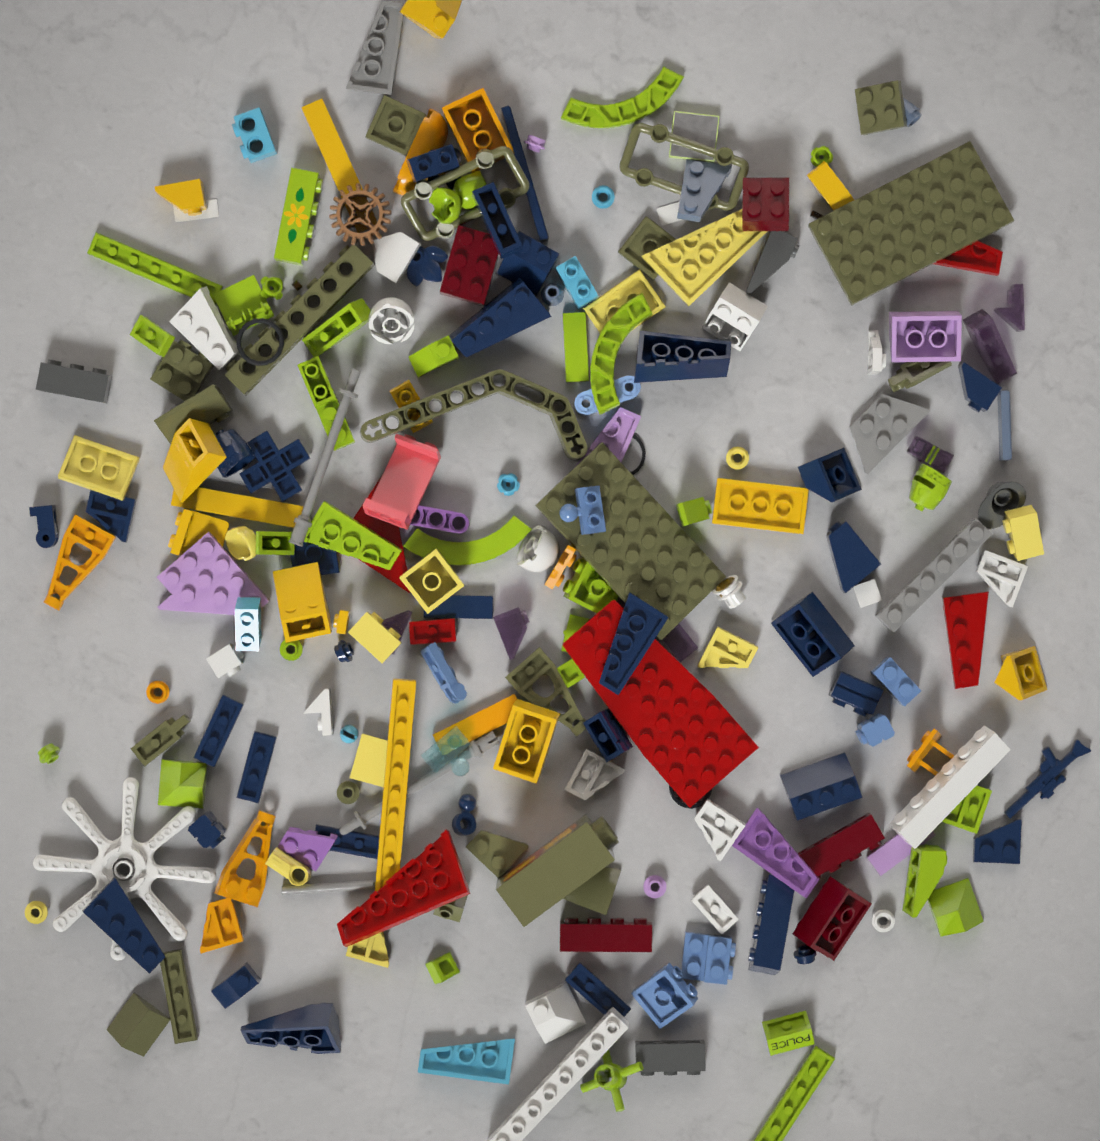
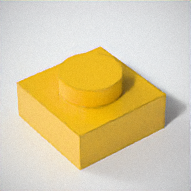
(341, 621)

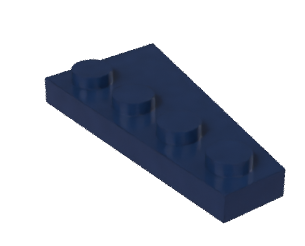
(632, 639)
(121, 922)

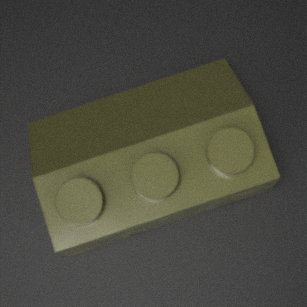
(205, 407)

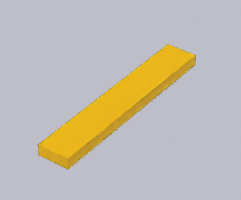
(335, 156)
(240, 506)

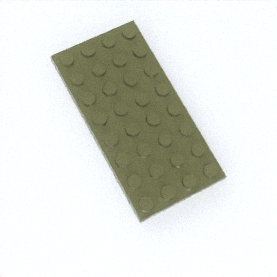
(910, 223)
(641, 544)

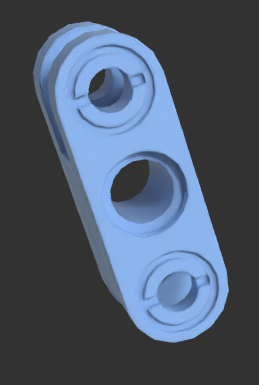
(621, 392)

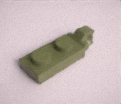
(914, 373)
(160, 739)

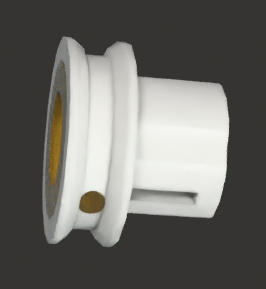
(730, 591)

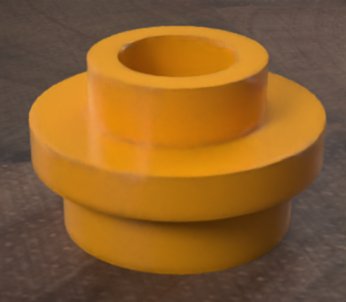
(151, 695)

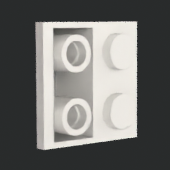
(734, 316)

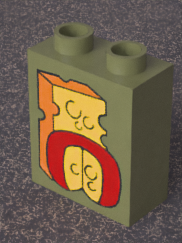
(557, 868)

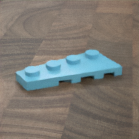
(473, 1061)

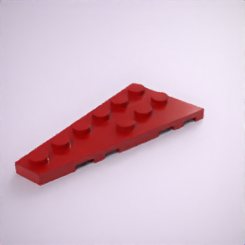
(415, 889)

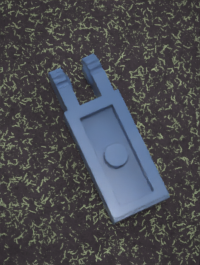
(443, 673)

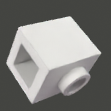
(226, 661)

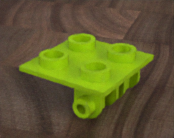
(242, 304)

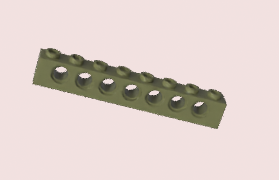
(312, 316)

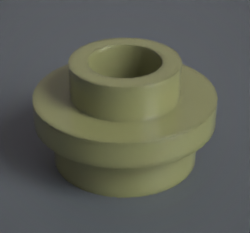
(355, 792)

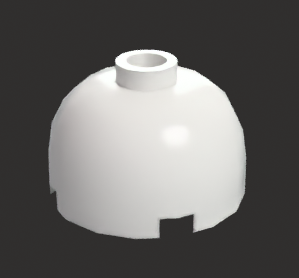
(391, 320)
(539, 551)

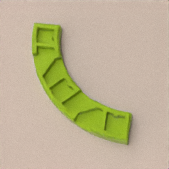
(626, 111)
(607, 349)
(473, 551)

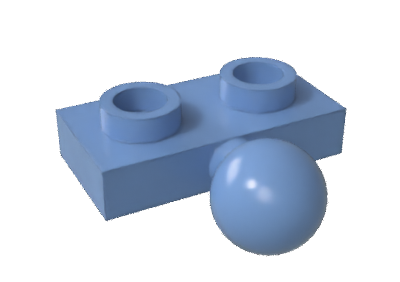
(588, 509)

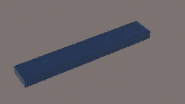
(519, 154)

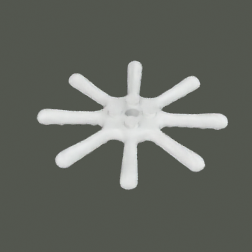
(128, 851)

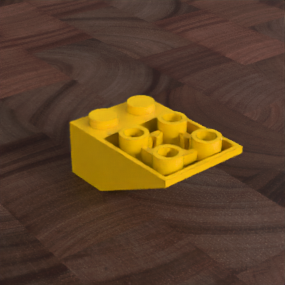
(192, 457)
(302, 602)

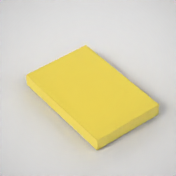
(607, 305)
(98, 467)

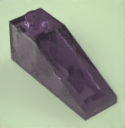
(990, 345)

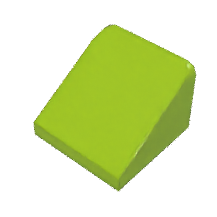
(442, 968)

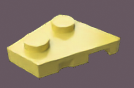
(727, 651)
(370, 950)

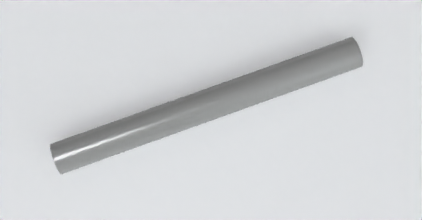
(328, 887)

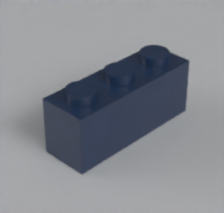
(497, 220)

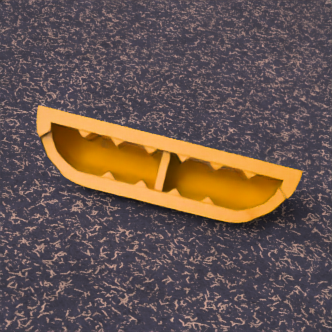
(430, 136)

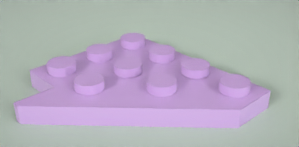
(207, 580)

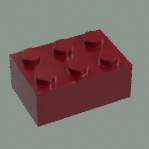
(470, 266)

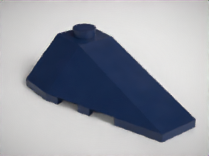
(305, 1027)

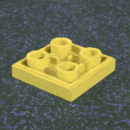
(370, 760)

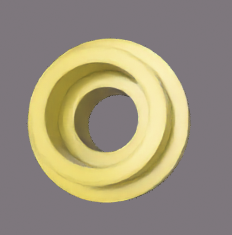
(737, 450)
(41, 907)

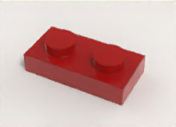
(432, 631)

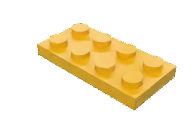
(760, 506)

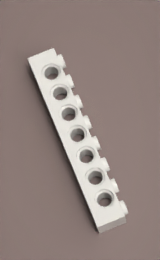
(562, 1078)

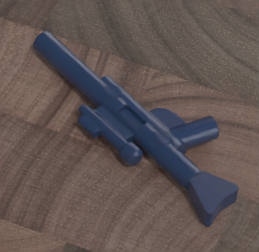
(1045, 781)

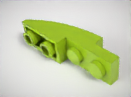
(324, 399)

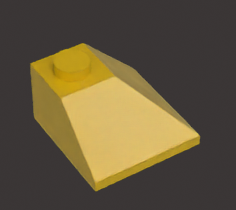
(432, 15)

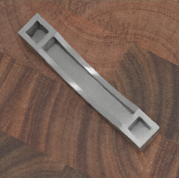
(933, 575)

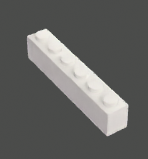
(949, 786)

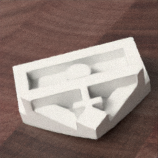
(394, 254)

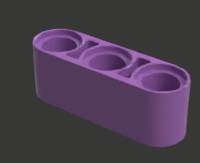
(447, 523)

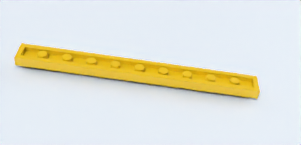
(395, 780)

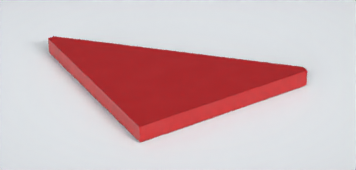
(392, 534)

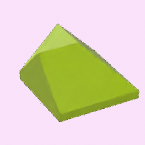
(182, 783)
(955, 908)

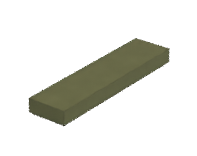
(178, 997)

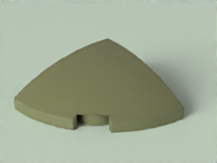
(597, 891)

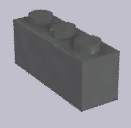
(74, 381)
(671, 1056)

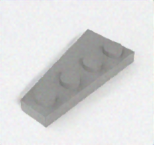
(378, 59)

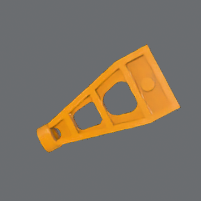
(92, 537)
(243, 889)

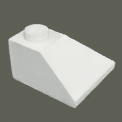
(555, 1013)

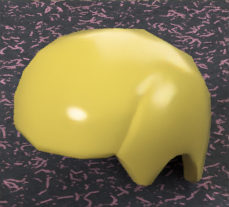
(241, 543)

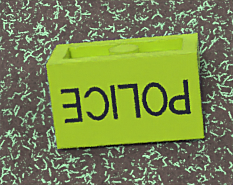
(788, 1033)

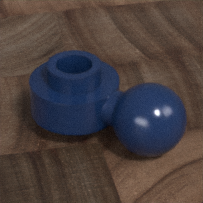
(467, 804)

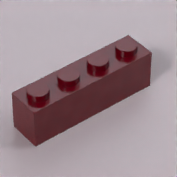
(843, 845)
(605, 936)

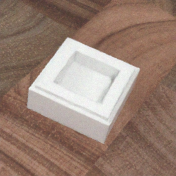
(867, 593)

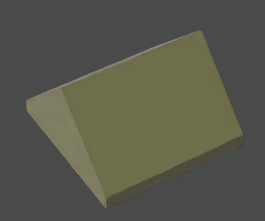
(138, 1025)

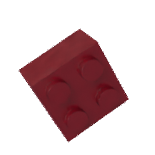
(765, 204)

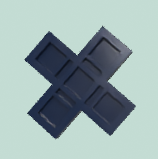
(274, 466)

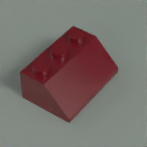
(831, 918)

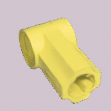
(286, 866)

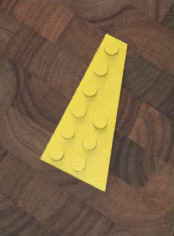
(702, 256)

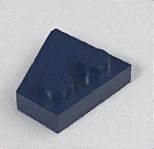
(112, 513)
(999, 845)

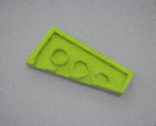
(345, 535)

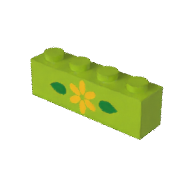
(297, 216)

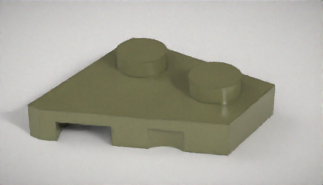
(496, 851)

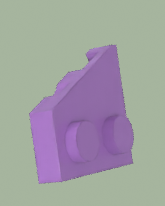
(307, 846)

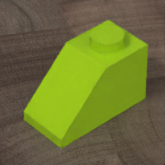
(433, 356)
(693, 511)
(274, 543)

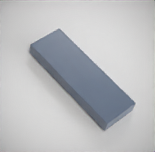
(1004, 426)

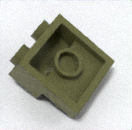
(182, 370)

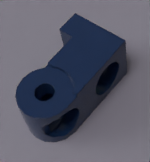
(47, 525)

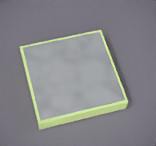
(696, 127)

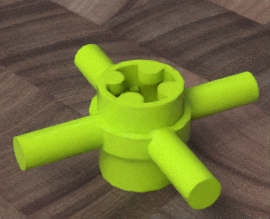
(618, 1076)

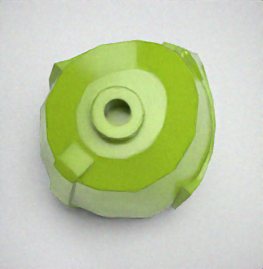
(928, 488)

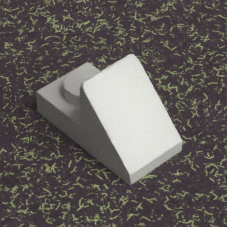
(323, 705)

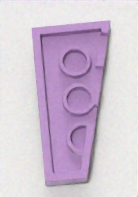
(617, 433)

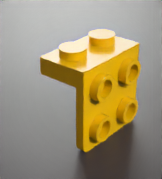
(193, 527)

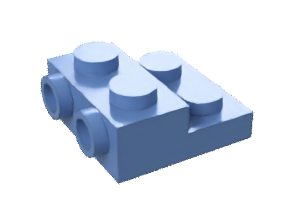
(707, 958)
(665, 995)

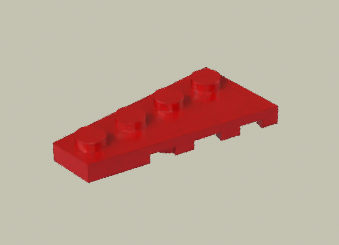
(965, 633)

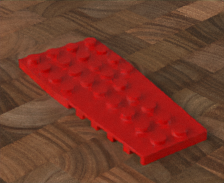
(664, 711)

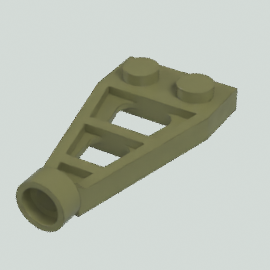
(533, 668)

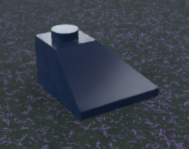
(830, 476)

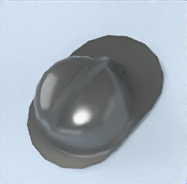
(1000, 498)

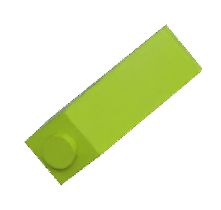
(338, 327)
(924, 873)

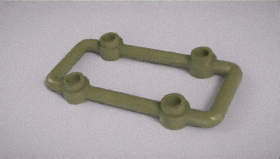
(660, 134)
(484, 160)

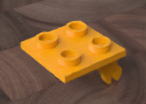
(916, 757)

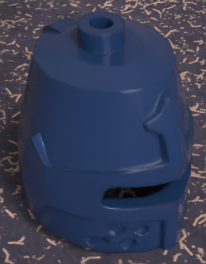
(236, 451)

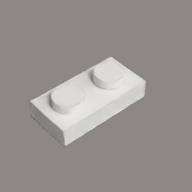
(714, 909)

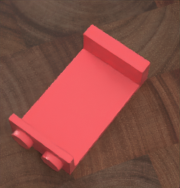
(403, 481)

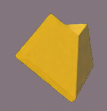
(1021, 674)

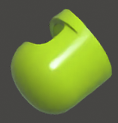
(465, 186)

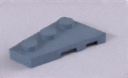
(699, 187)

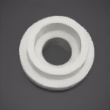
(890, 920)

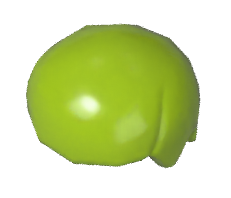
(446, 205)

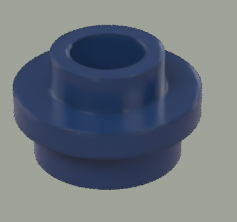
(344, 651)
(805, 954)

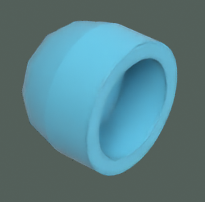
(350, 729)

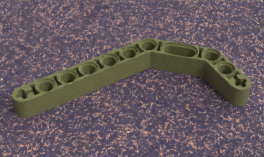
(469, 397)

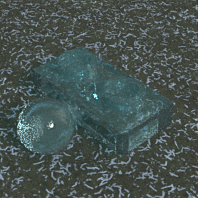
(446, 751)

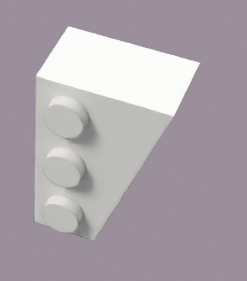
(204, 327)

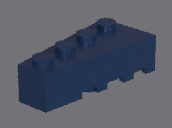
(502, 317)
(680, 357)
(772, 926)

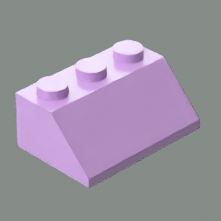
(925, 336)

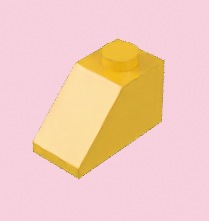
(185, 196)

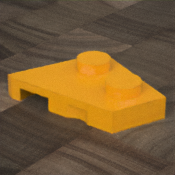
(566, 559)
(220, 926)

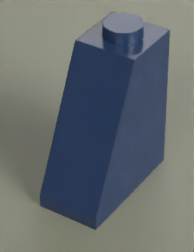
(850, 556)

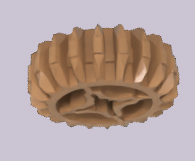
(368, 207)

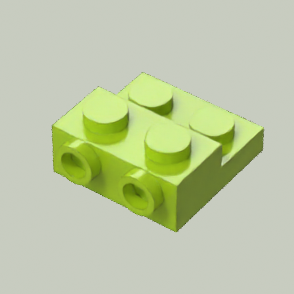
(588, 587)

